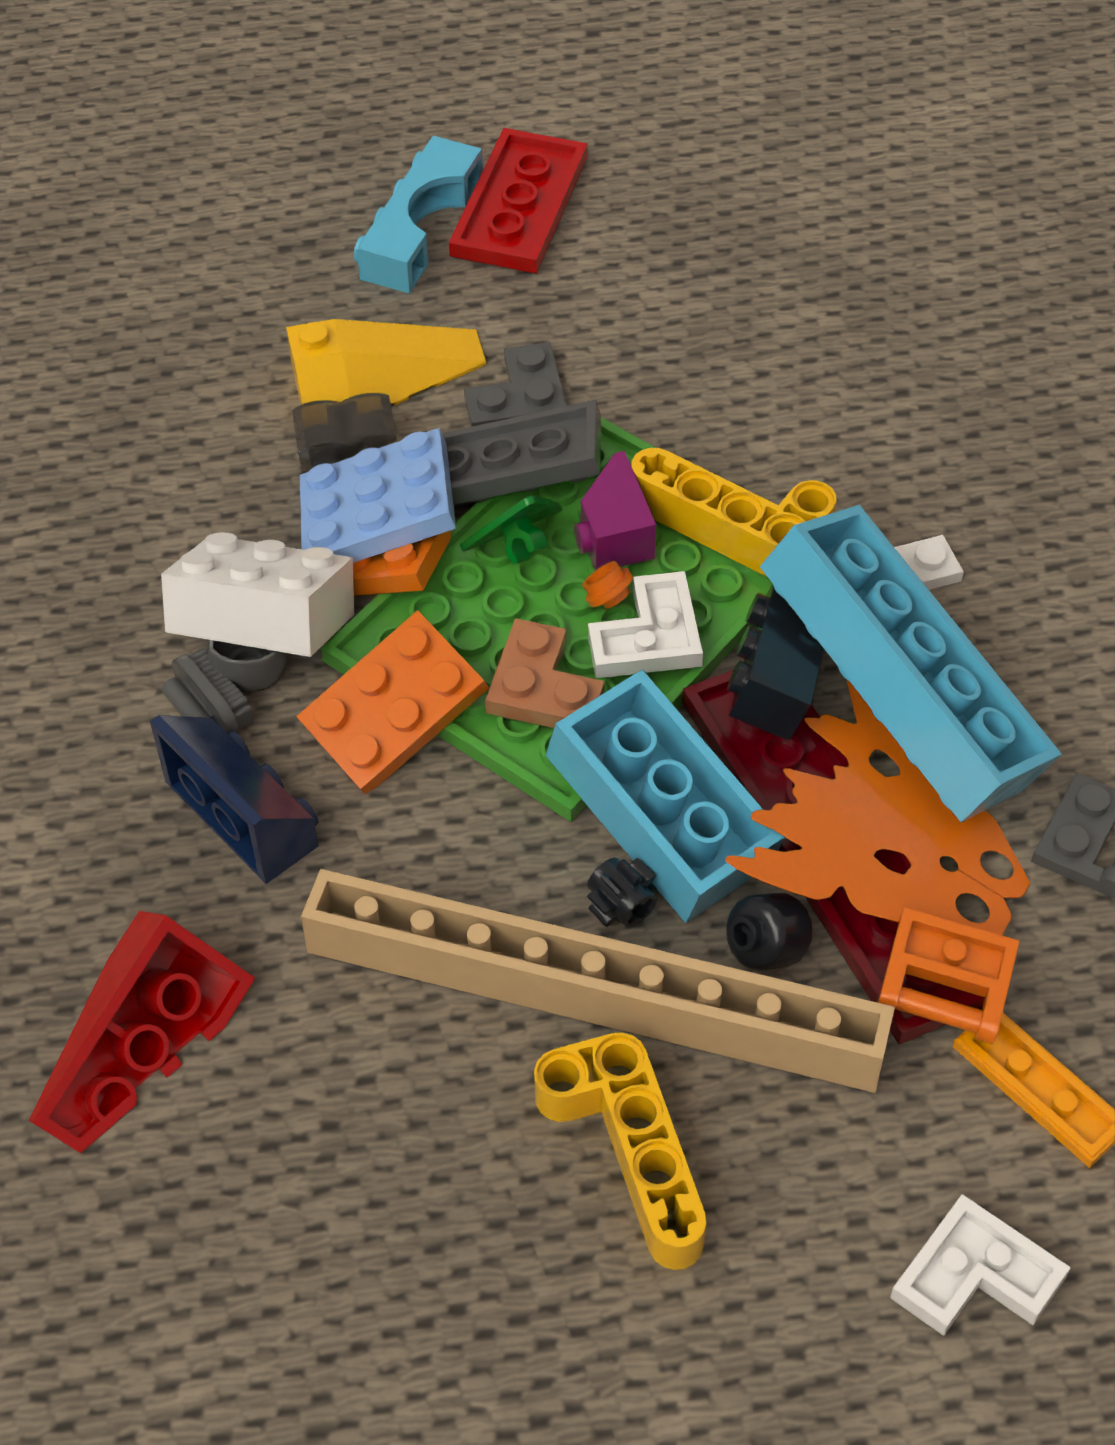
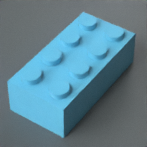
(660, 792)

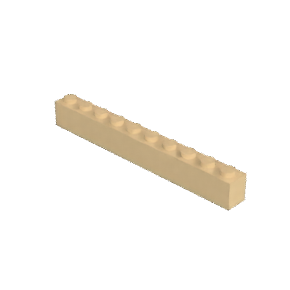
(598, 980)

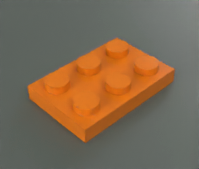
(392, 702)

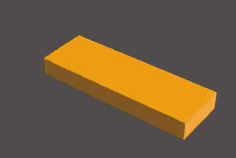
(1044, 1089)

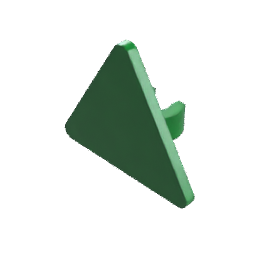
(518, 528)

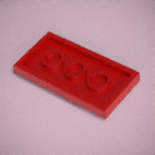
(518, 200)

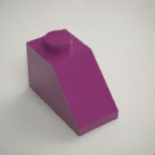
(616, 518)

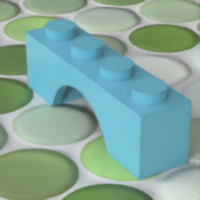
(394, 247)

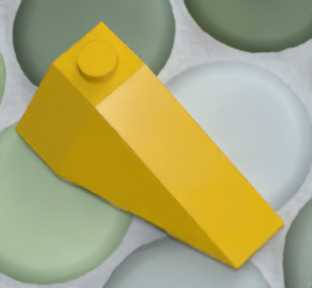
(361, 357)

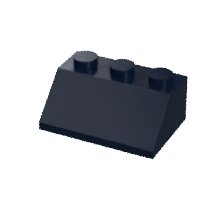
(235, 794)

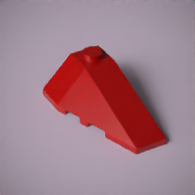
(143, 1010)

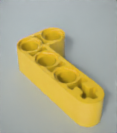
(721, 512)
(637, 1150)

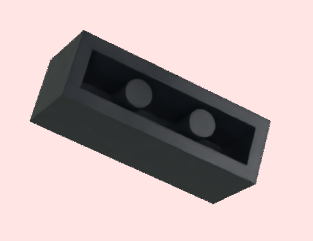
(778, 668)

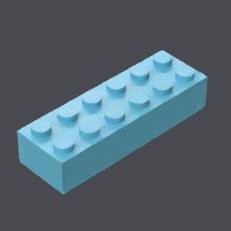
(909, 661)

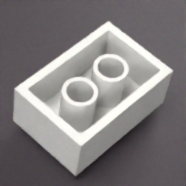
(258, 594)

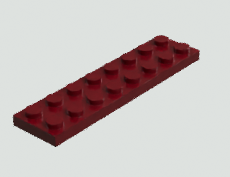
(758, 764)

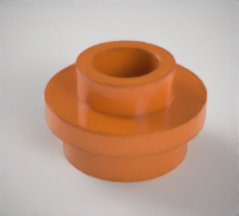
(607, 585)

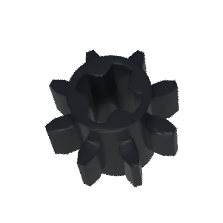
(622, 892)

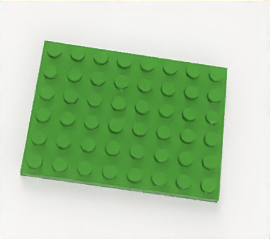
(481, 593)

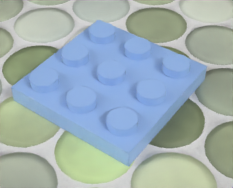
(379, 498)

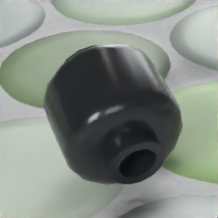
(769, 931)

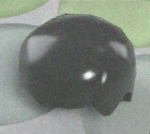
(247, 666)

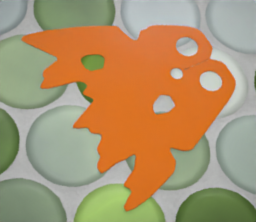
(861, 812)

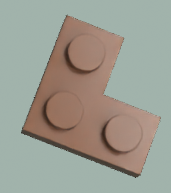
(528, 680)

